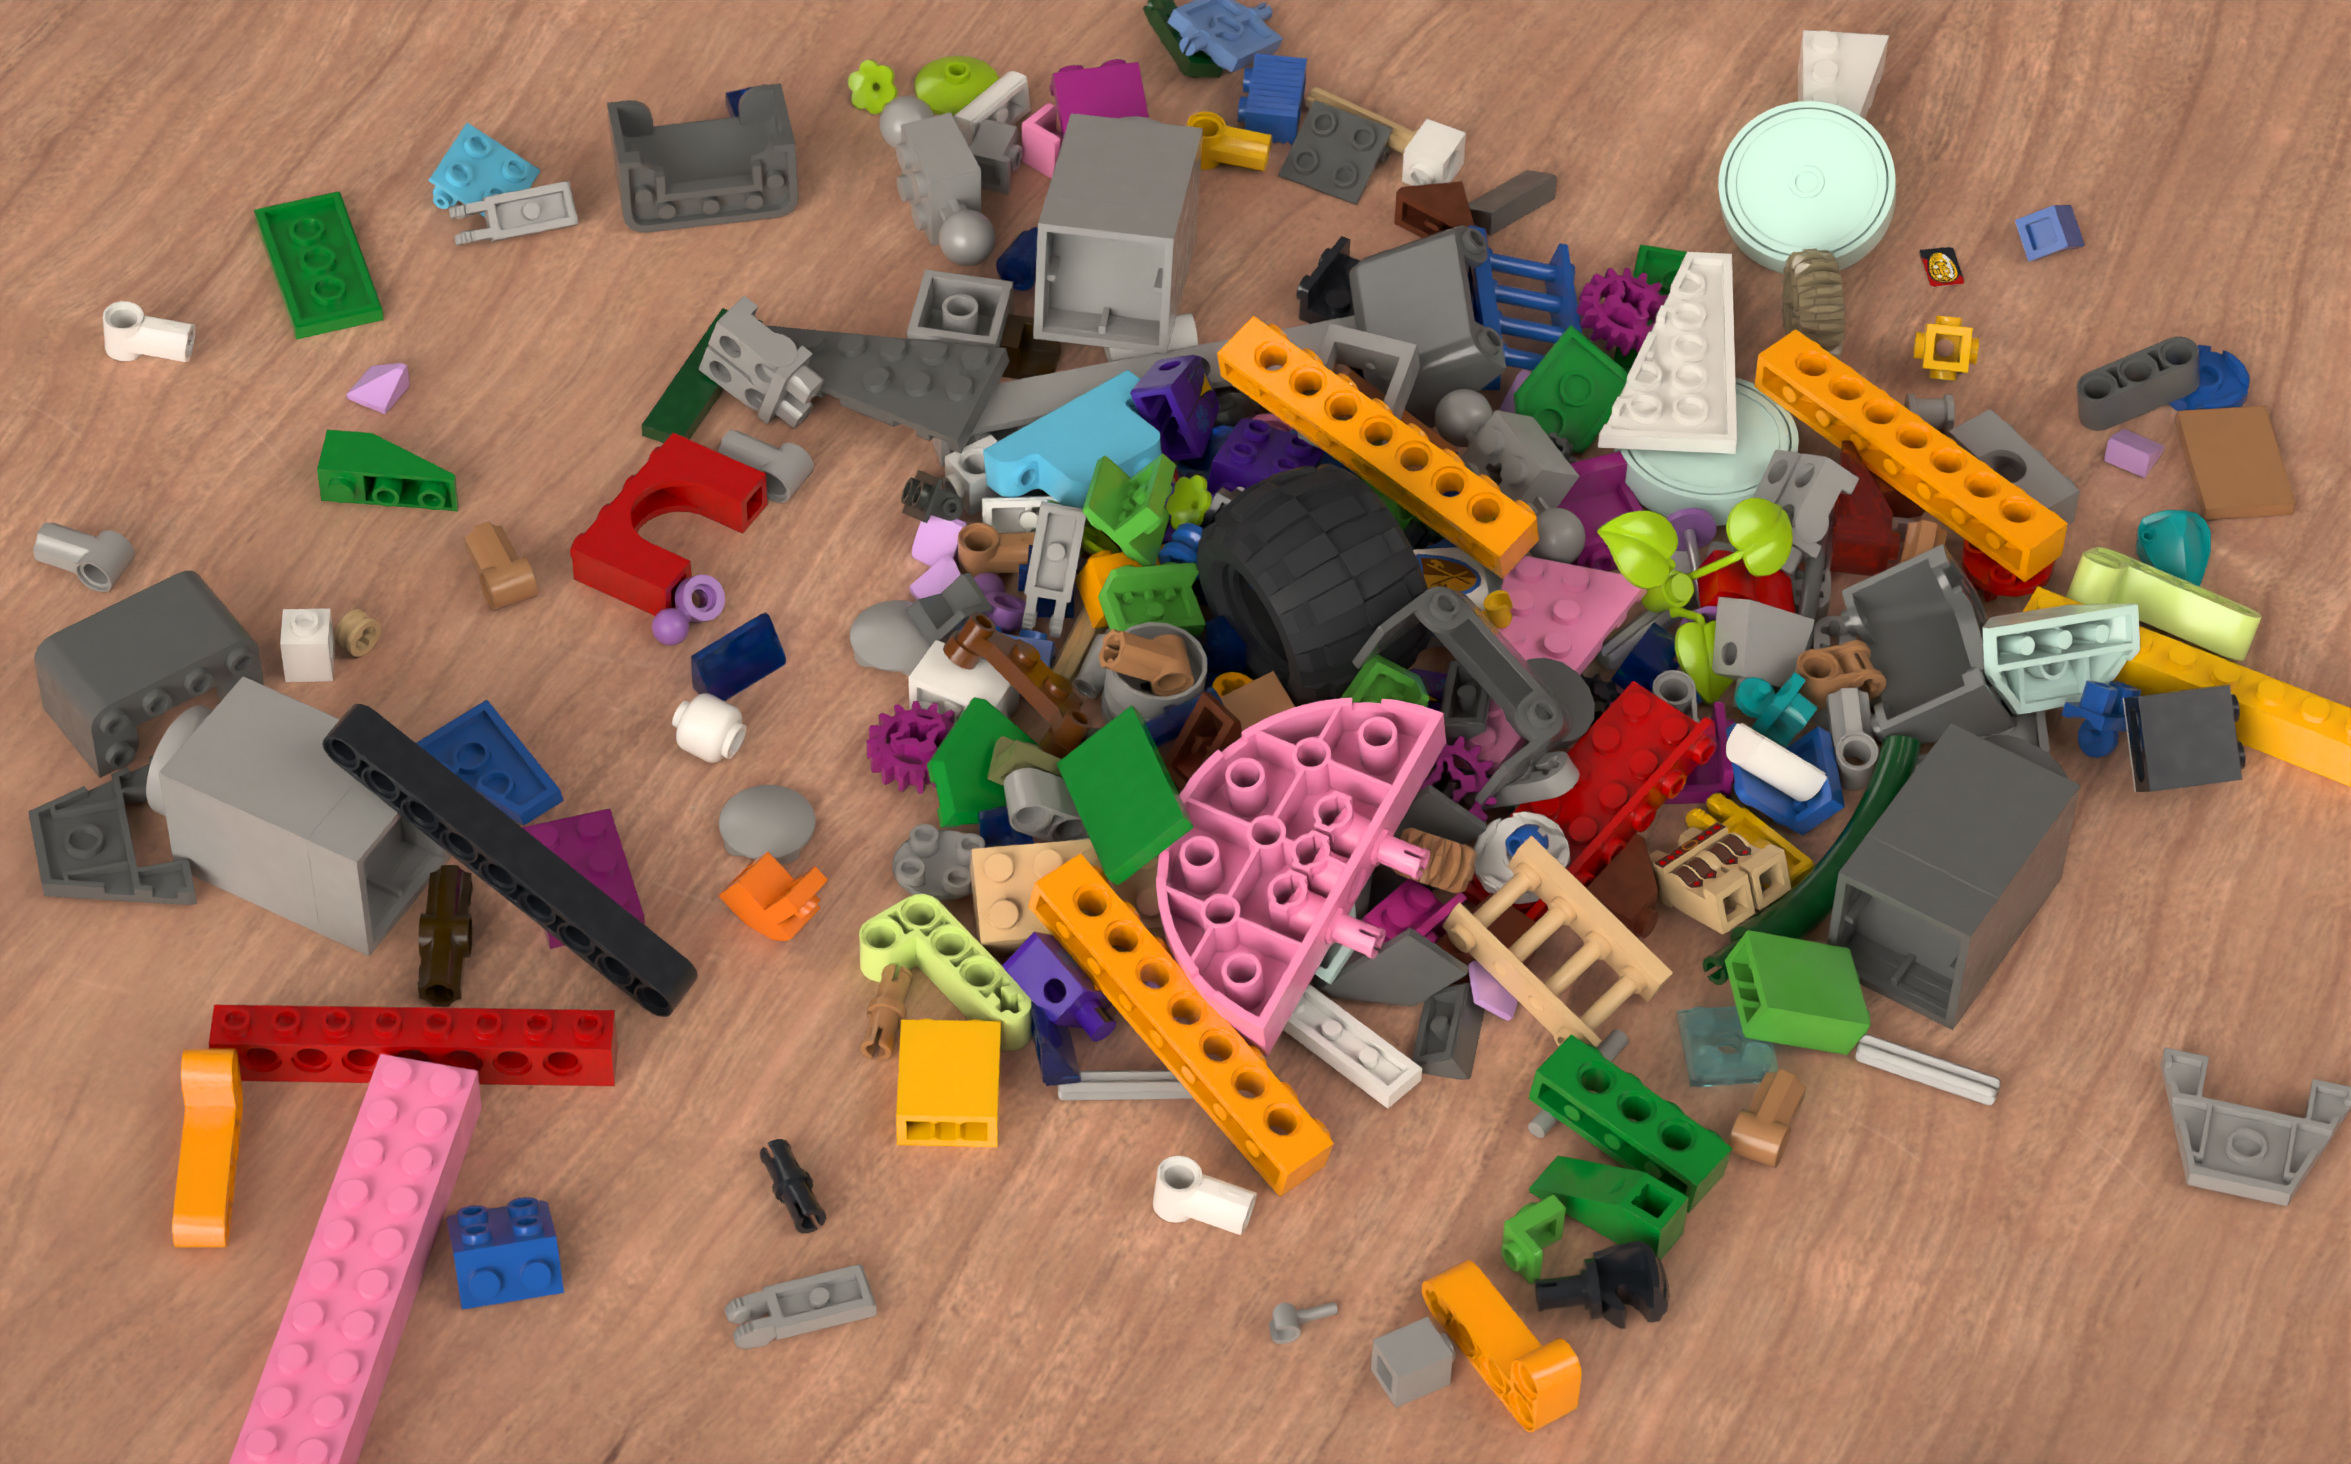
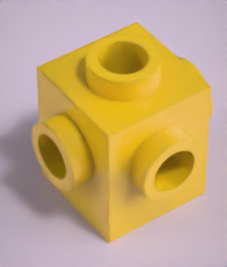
(1964, 348)

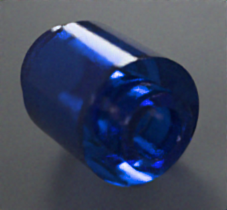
(1019, 261)

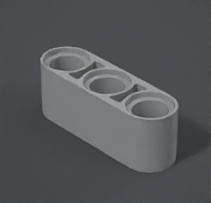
(1042, 806)

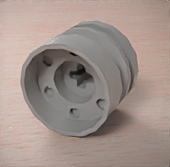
(1124, 690)

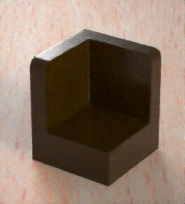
(1027, 355)

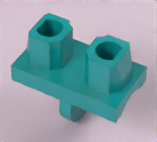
(1778, 714)

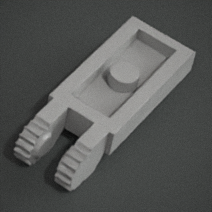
(519, 213)
(1053, 562)
(801, 1306)

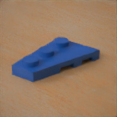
(494, 763)

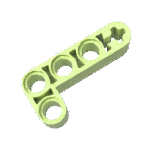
(2165, 602)
(930, 937)

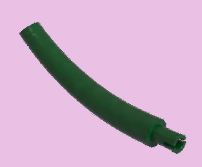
(1813, 897)

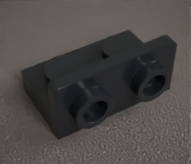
(1327, 290)

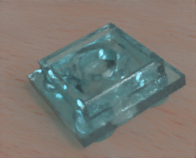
(1709, 1028)

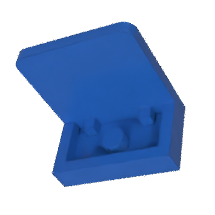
(1799, 816)
(505, 1253)

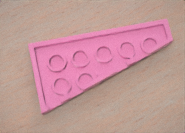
(1559, 616)

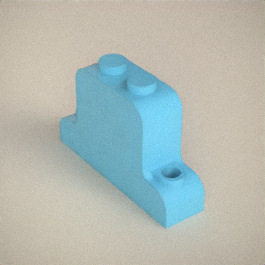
(1064, 446)

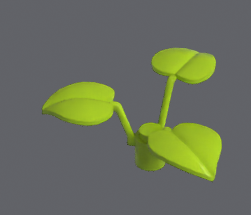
(1642, 552)

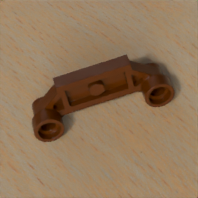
(1029, 675)

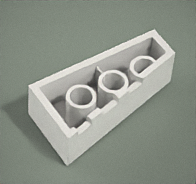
(1841, 68)

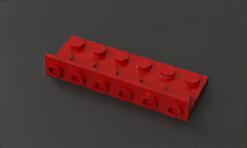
(1627, 770)

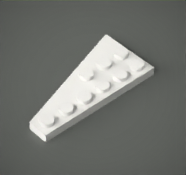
(1685, 372)

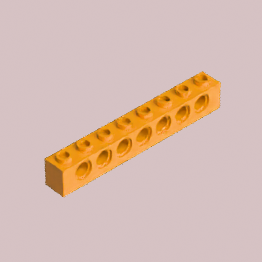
(1911, 455)
(1493, 544)
(1183, 1048)

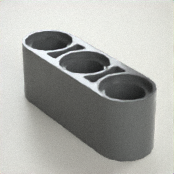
(2138, 383)

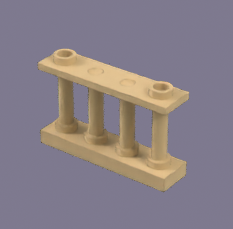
(1570, 906)

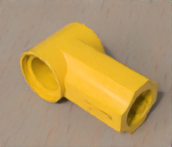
(1230, 144)

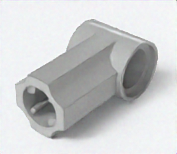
(784, 466)
(94, 559)
(1852, 736)

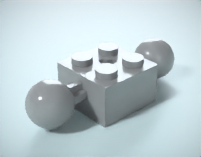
(939, 179)
(1522, 464)

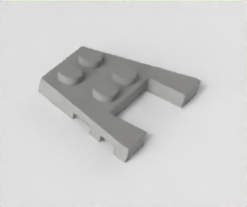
(2247, 1147)

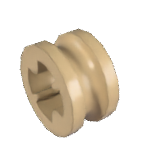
(357, 632)

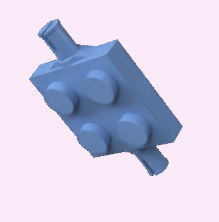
(1225, 31)

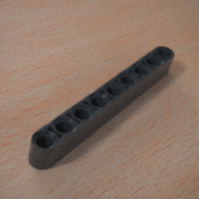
(510, 860)

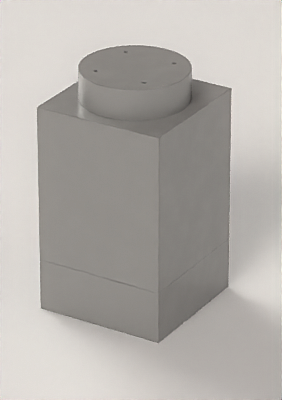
(1117, 233)
(282, 821)

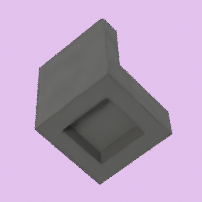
(949, 611)

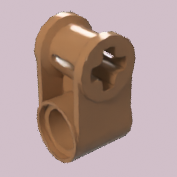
(1837, 668)

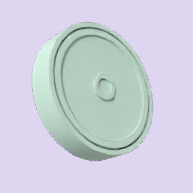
(1807, 182)
(1714, 480)

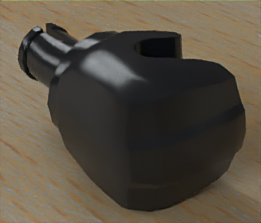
(1609, 1280)

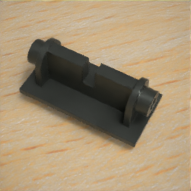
(926, 498)

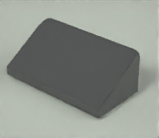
(1513, 200)
(1463, 704)
(1449, 1033)

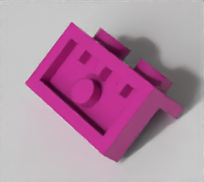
(1412, 908)

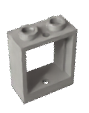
(1375, 355)

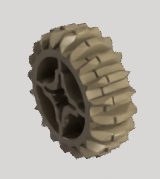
(1814, 298)

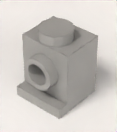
(997, 154)

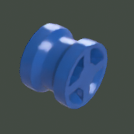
(1183, 545)

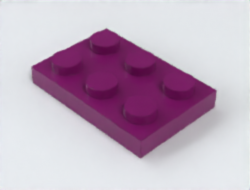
(595, 851)

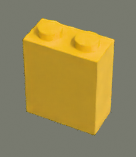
(948, 1083)

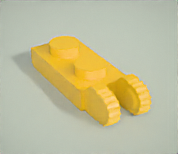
(1752, 829)

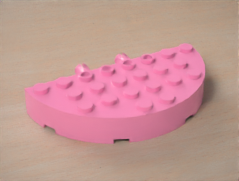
(1285, 847)

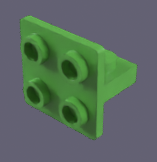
(1131, 507)

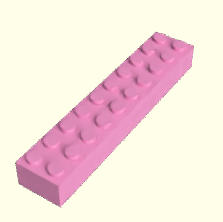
(362, 1266)

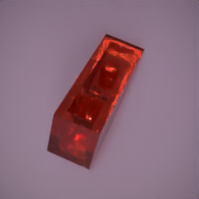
(1861, 523)

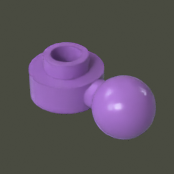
(1007, 609)
(672, 625)

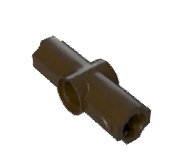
(445, 936)

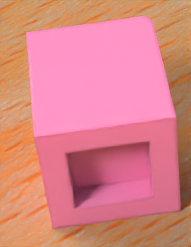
(1041, 140)

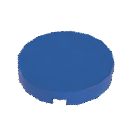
(2222, 382)

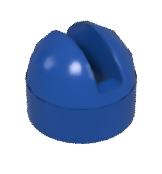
(1521, 834)

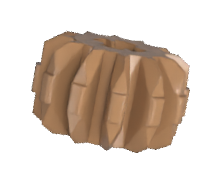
(1449, 862)

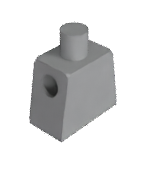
(1757, 641)

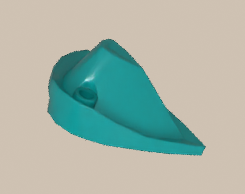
(2175, 543)

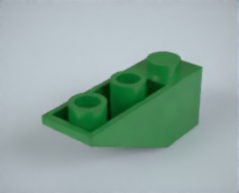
(377, 472)
(1616, 1202)

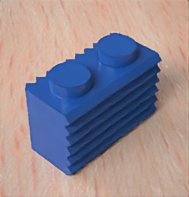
(1274, 96)

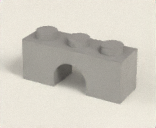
(2018, 462)

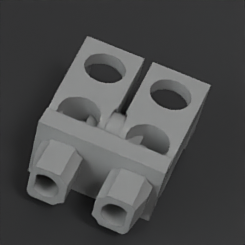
(760, 366)
(1807, 492)

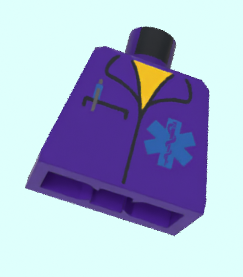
(1178, 403)
(1060, 986)

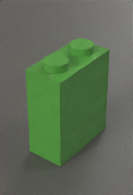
(1797, 992)

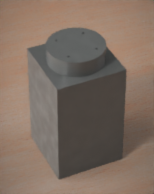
(1954, 871)

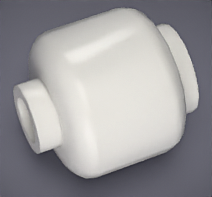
(709, 728)

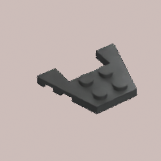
(89, 850)

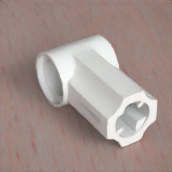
(132, 333)
(1187, 1193)

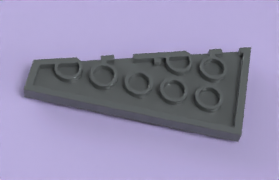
(906, 381)

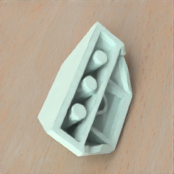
(2049, 653)

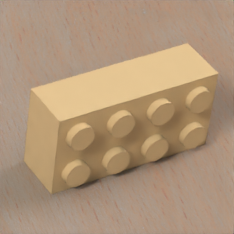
(1005, 880)

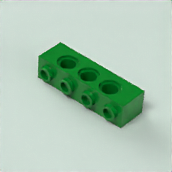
(1603, 1120)

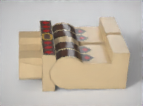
(1719, 872)

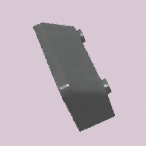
(1493, 664)
(1409, 964)

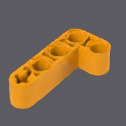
(208, 1148)
(1529, 1378)

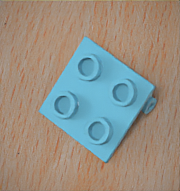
(478, 169)

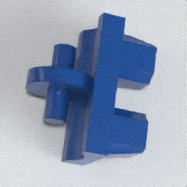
(2104, 715)

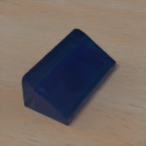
(738, 659)
(1053, 1050)

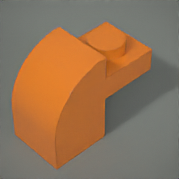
(771, 899)

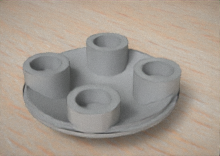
(888, 638)
(767, 820)
(936, 862)

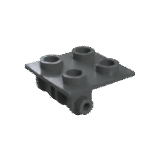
(1336, 152)

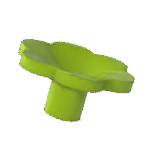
(872, 86)
(1189, 501)

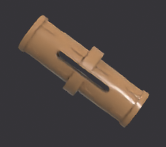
(886, 1012)

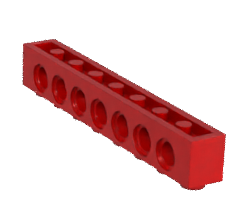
(346, 1042)

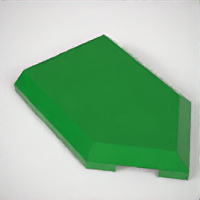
(1572, 390)
(964, 761)

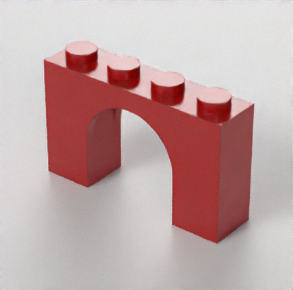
(674, 479)

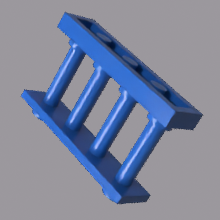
(1559, 300)

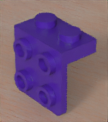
(1257, 452)

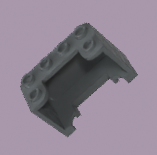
(139, 663)

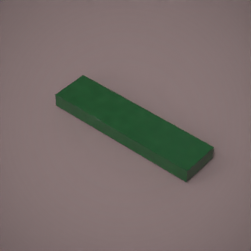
(686, 397)

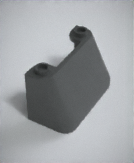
(705, 168)
(1425, 299)
(1929, 645)

